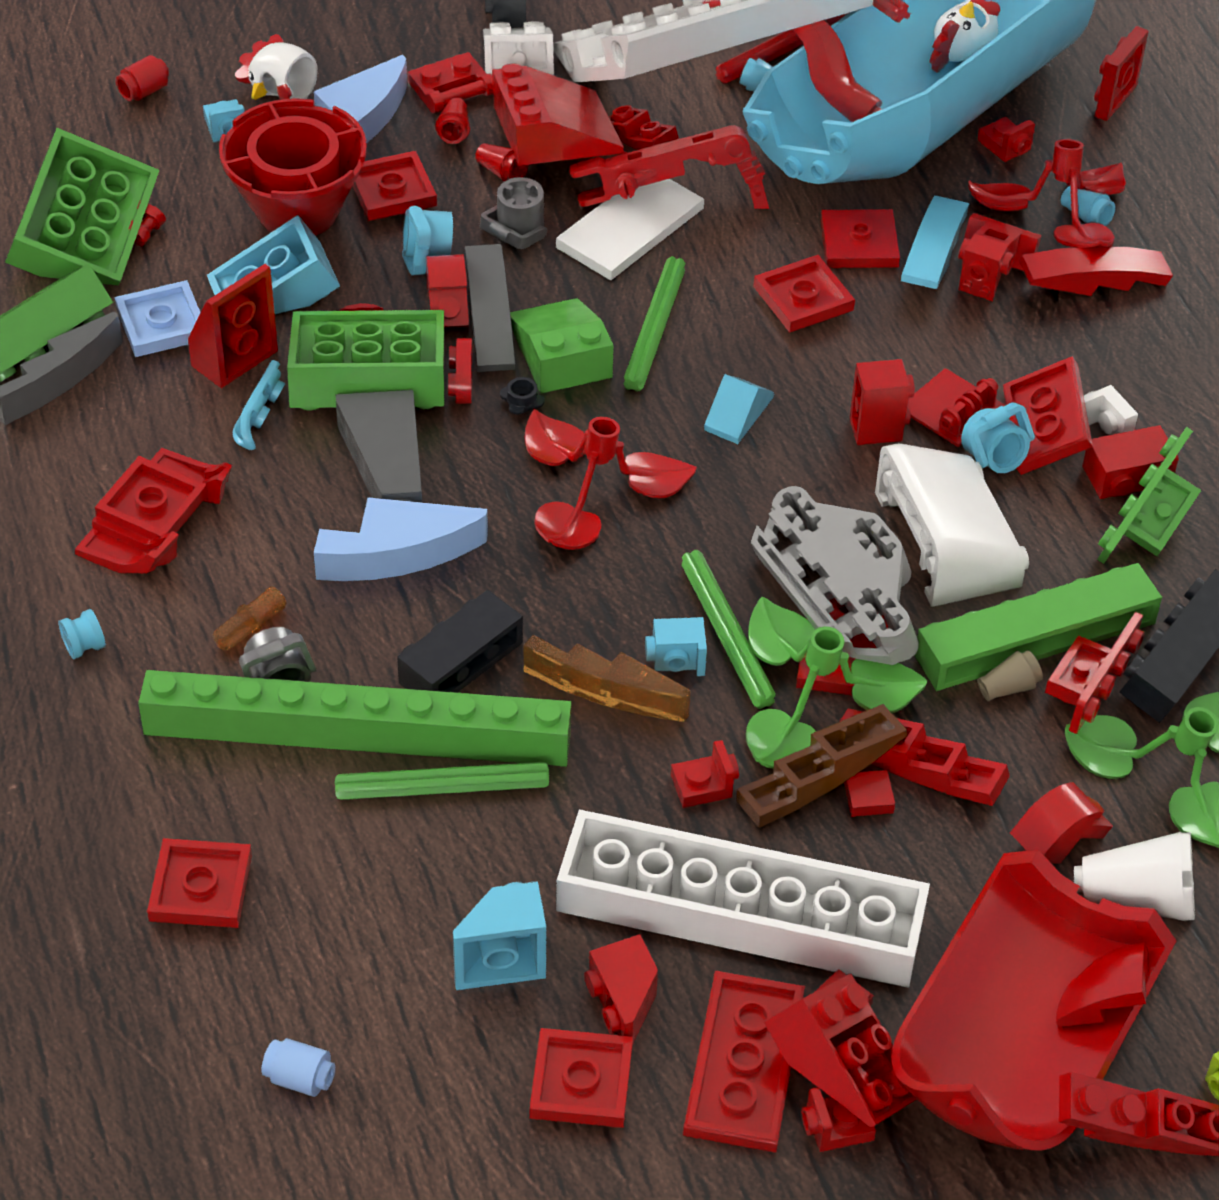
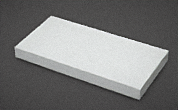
(628, 228)

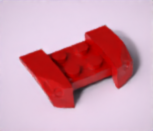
(146, 509)

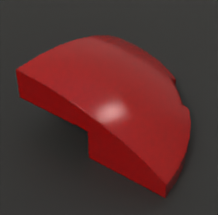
(1107, 983)

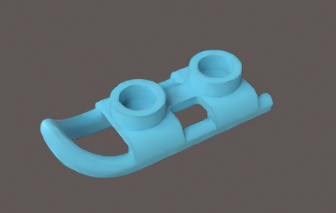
(254, 410)

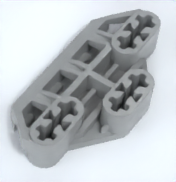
(845, 555)

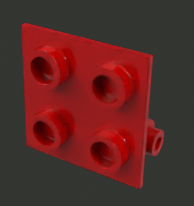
(950, 401)

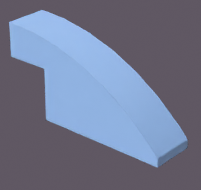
(368, 95)
(399, 540)

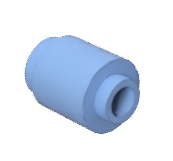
(298, 1066)

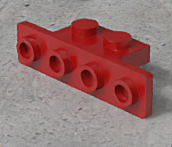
(1090, 671)

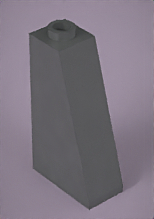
(382, 441)

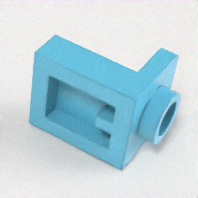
(220, 117)

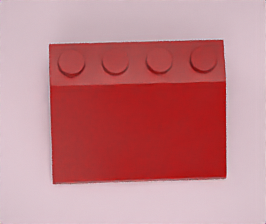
(551, 117)

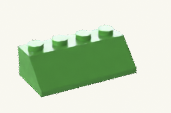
(48, 314)

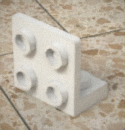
(522, 46)

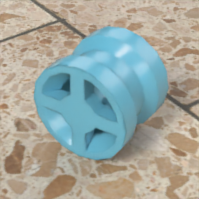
(81, 634)

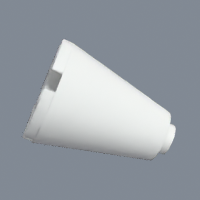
(1143, 875)

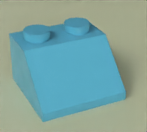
(501, 938)

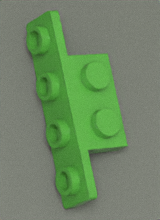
(1158, 509)

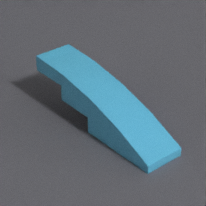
(935, 242)

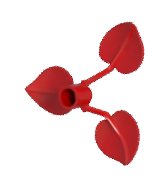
(1067, 169)
(557, 441)

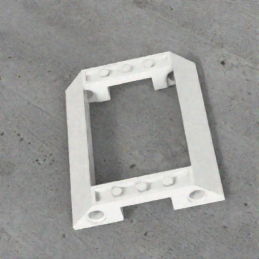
(684, 34)

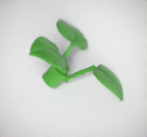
(783, 634)
(1108, 750)

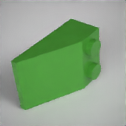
(563, 344)

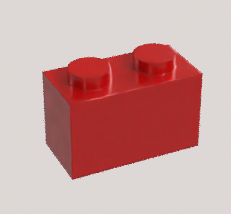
(880, 401)
(1122, 459)

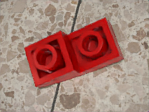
(638, 130)

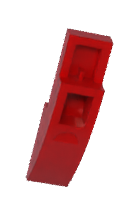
(1139, 1118)

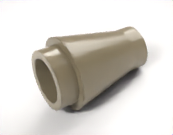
(1013, 675)

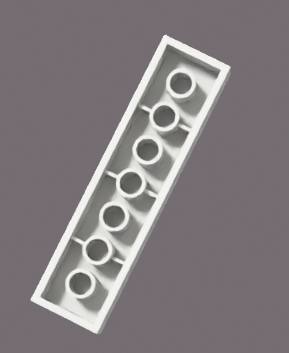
(742, 897)

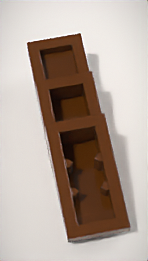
(828, 762)

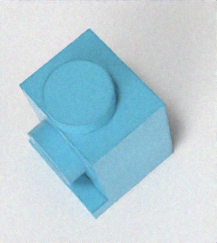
(677, 645)

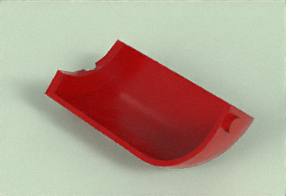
(985, 1028)

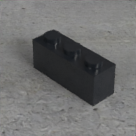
(461, 646)

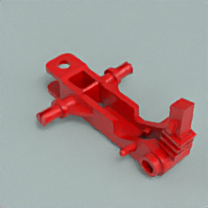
(665, 161)

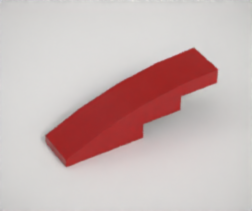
(1085, 269)
(942, 765)

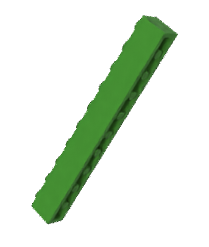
(355, 717)

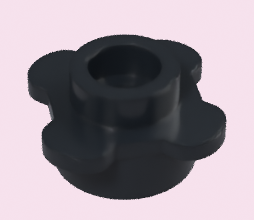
(522, 395)

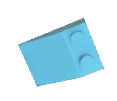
(297, 266)

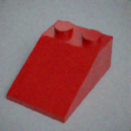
(235, 329)

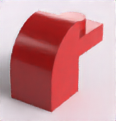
(448, 288)
(1060, 821)

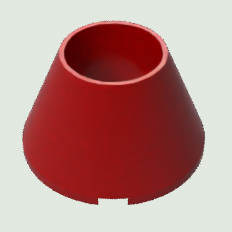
(294, 161)

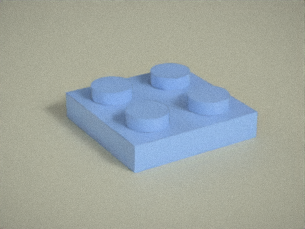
(158, 317)

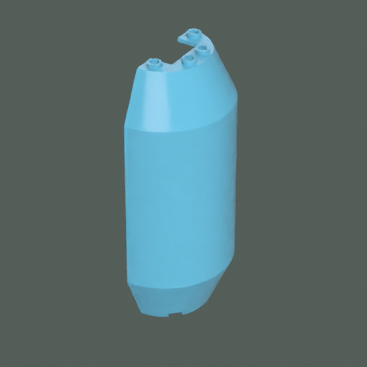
(918, 105)

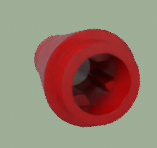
(454, 122)
(500, 161)

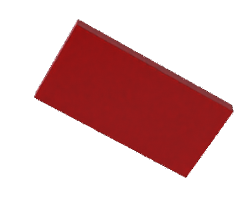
(739, 1068)

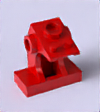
(989, 257)

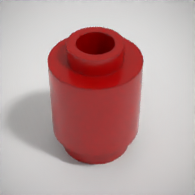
(142, 78)

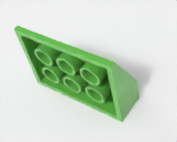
(82, 211)
(364, 355)

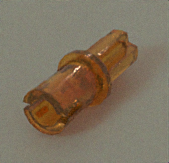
(249, 618)

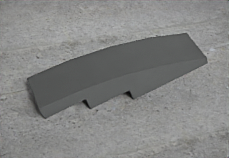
(489, 308)
(67, 363)

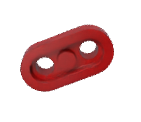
(461, 382)

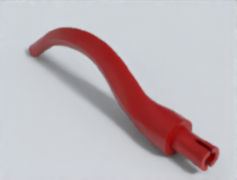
(831, 71)

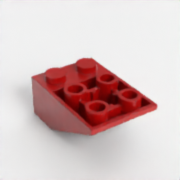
(842, 1050)

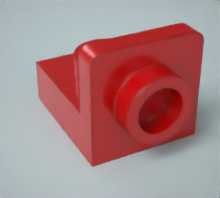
(1006, 138)
(706, 778)
(833, 1123)

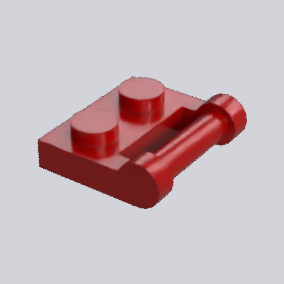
(450, 79)

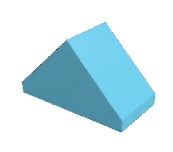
(736, 408)

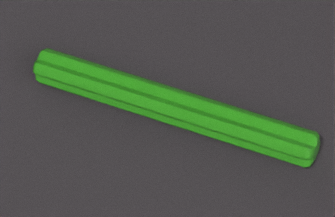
(654, 324)
(728, 629)
(441, 780)

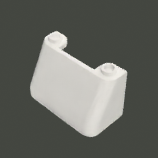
(953, 521)

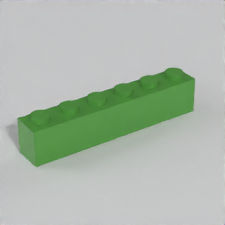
(1041, 623)

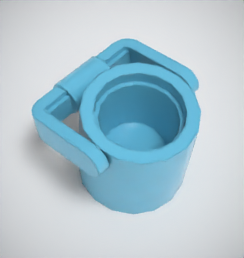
(425, 235)
(996, 439)

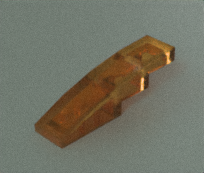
(615, 684)

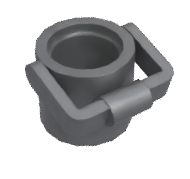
(518, 213)
(277, 655)

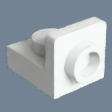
(1110, 411)

